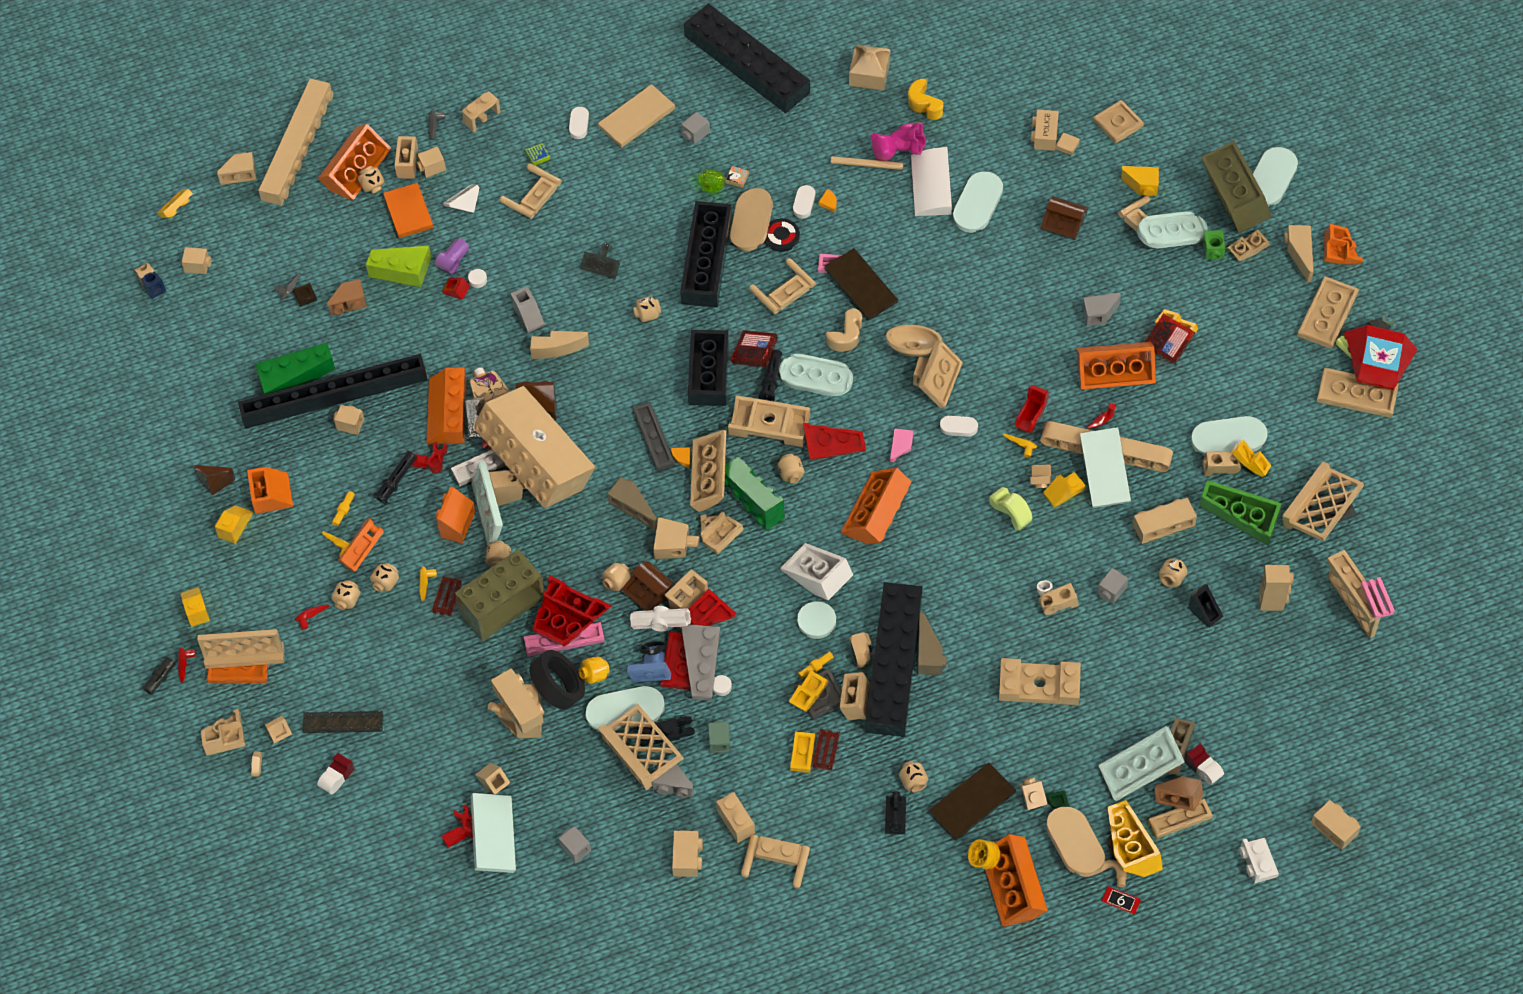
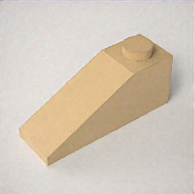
(1300, 248)

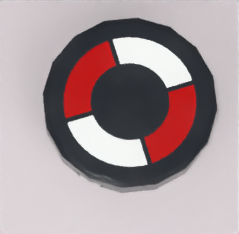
(782, 235)

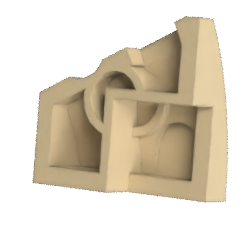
(224, 735)

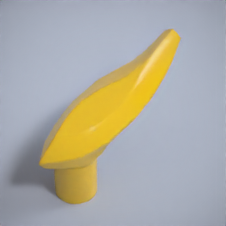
(1028, 445)
(339, 542)
(424, 580)

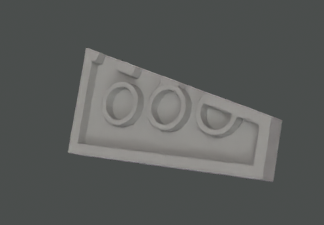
(701, 656)

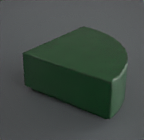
(1057, 799)

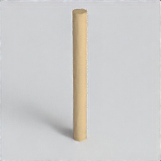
(866, 163)

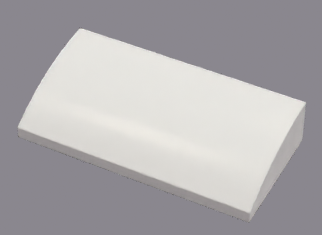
(931, 182)

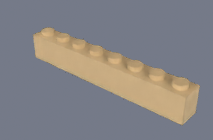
(295, 142)

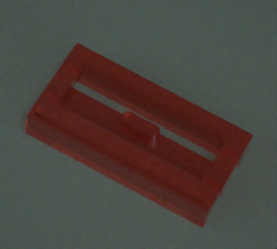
(443, 610)
(829, 735)

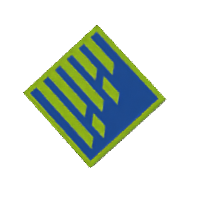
(537, 154)

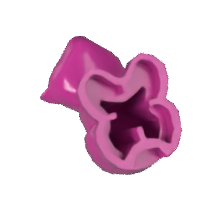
(906, 138)

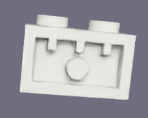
(1258, 859)

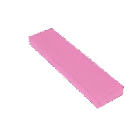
(538, 644)

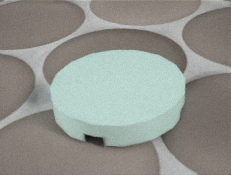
(816, 620)

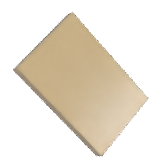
(940, 374)

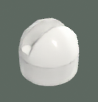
(1044, 584)

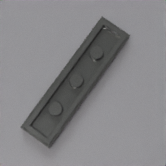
(653, 436)

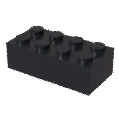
(708, 367)

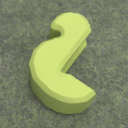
(1012, 505)

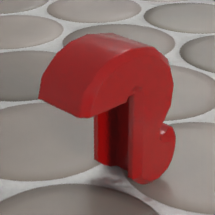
(1032, 409)

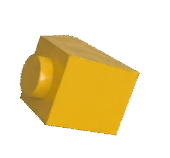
(1141, 179)
(232, 523)
(194, 606)

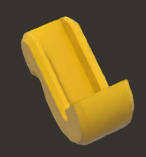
(924, 103)

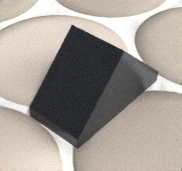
(1205, 606)

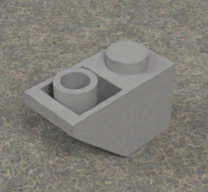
(1100, 308)
(527, 309)
(673, 782)

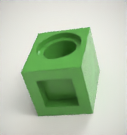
(1211, 239)

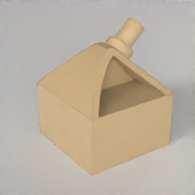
(869, 67)
(507, 720)

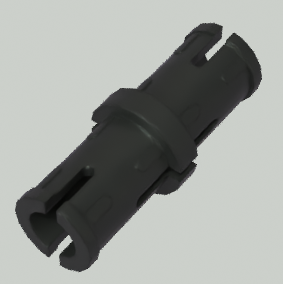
(152, 683)

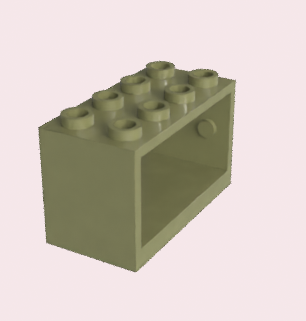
(1236, 186)
(500, 595)

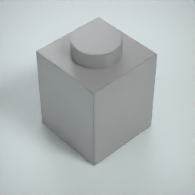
(695, 128)
(1112, 586)
(574, 844)

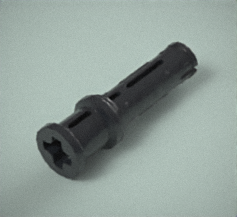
(767, 389)
(390, 484)

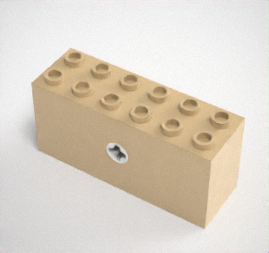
(534, 447)

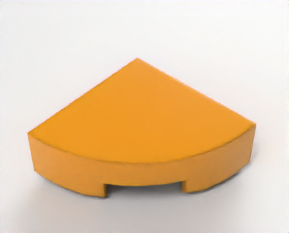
(828, 201)
(681, 455)

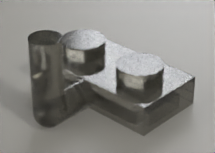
(600, 263)
(473, 409)

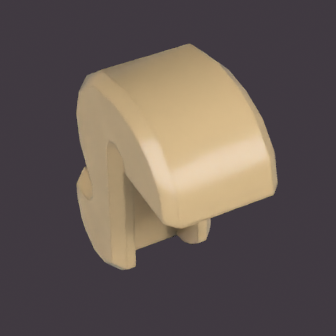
(850, 338)

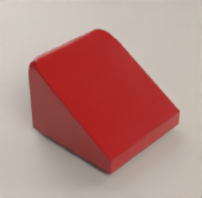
(456, 287)

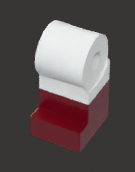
(1204, 765)
(336, 774)

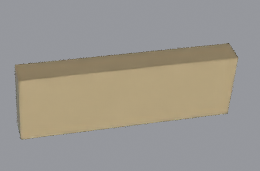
(1179, 819)

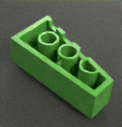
(1241, 509)

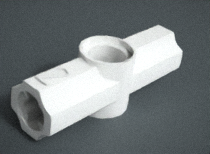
(660, 618)

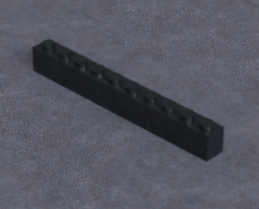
(332, 391)

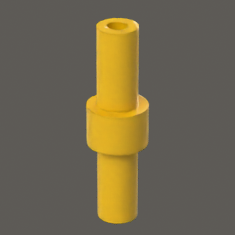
(343, 508)
(815, 665)

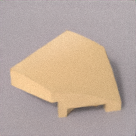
(719, 531)

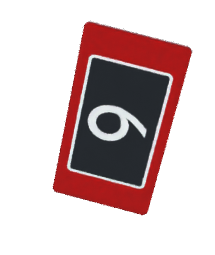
(1121, 900)

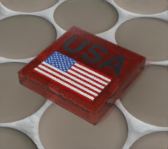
(1170, 338)
(754, 348)

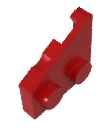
(710, 610)

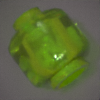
(711, 181)

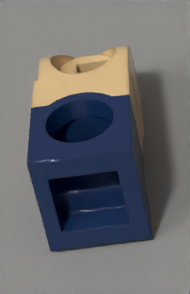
(150, 280)

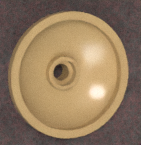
(912, 340)

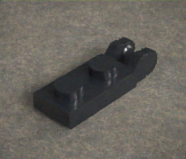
(670, 730)

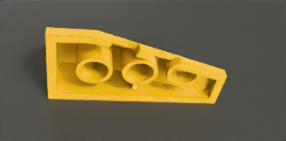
(1135, 851)

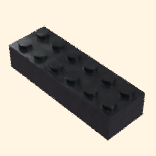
(706, 254)

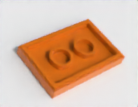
(408, 210)
(238, 674)

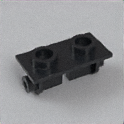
(895, 814)

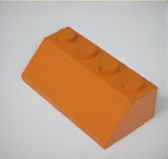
(358, 152)
(1116, 365)
(447, 407)
(876, 506)
(1016, 883)

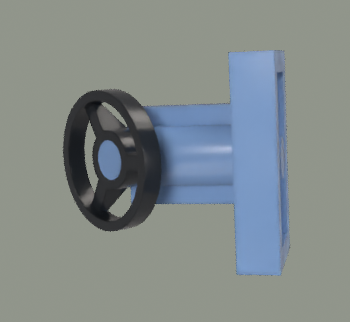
(654, 665)

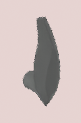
(433, 122)
(285, 292)

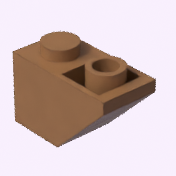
(347, 298)

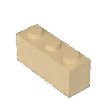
(1164, 520)
(1275, 587)
(518, 700)

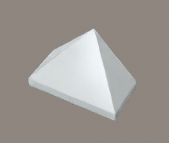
(465, 199)

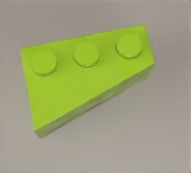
(400, 265)

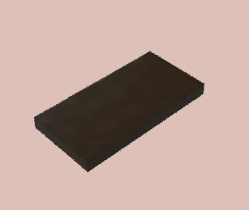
(861, 284)
(972, 801)

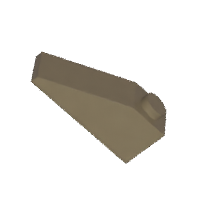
(629, 499)
(930, 650)
(1182, 733)

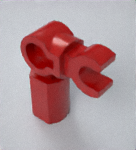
(434, 462)
(459, 833)

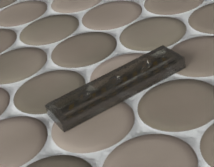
(343, 722)

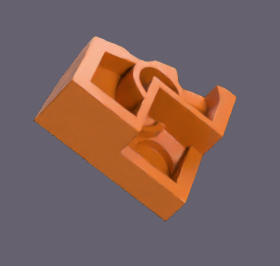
(1339, 246)

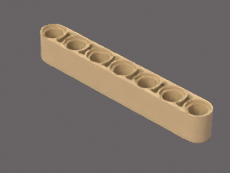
(1134, 452)

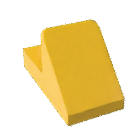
(1063, 489)

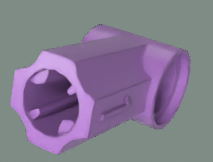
(450, 259)

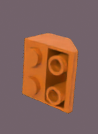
(269, 489)
(455, 516)

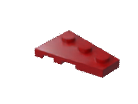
(832, 442)

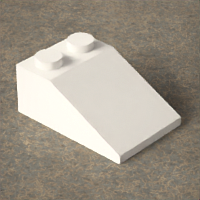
(818, 570)

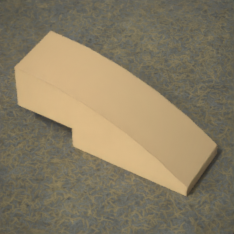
(558, 344)

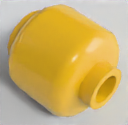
(594, 670)

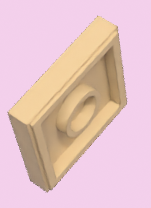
(1118, 121)

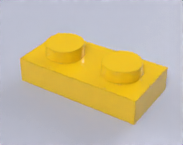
(178, 200)
(802, 752)

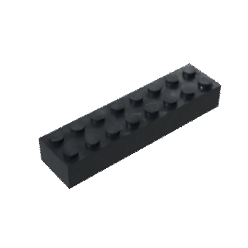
(747, 58)
(894, 659)

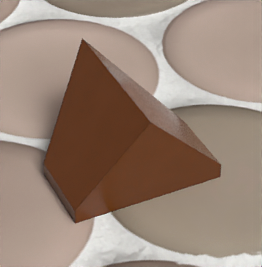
(214, 477)

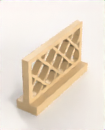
(1310, 492)
(1347, 582)
(233, 654)
(625, 752)

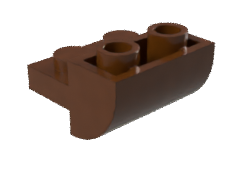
(1064, 217)
(648, 586)

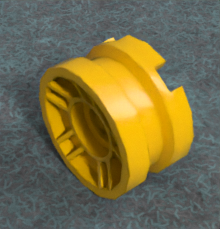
(983, 854)

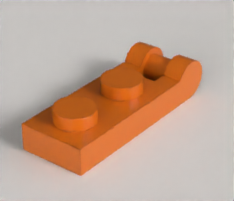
(361, 545)

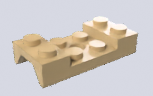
(787, 423)
(1060, 681)

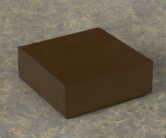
(305, 294)

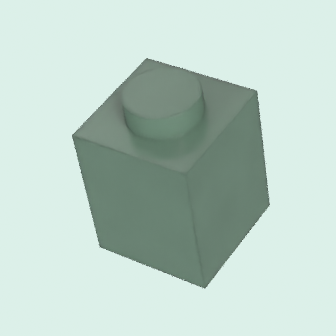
(719, 737)

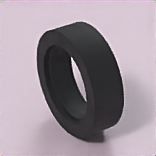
(548, 687)

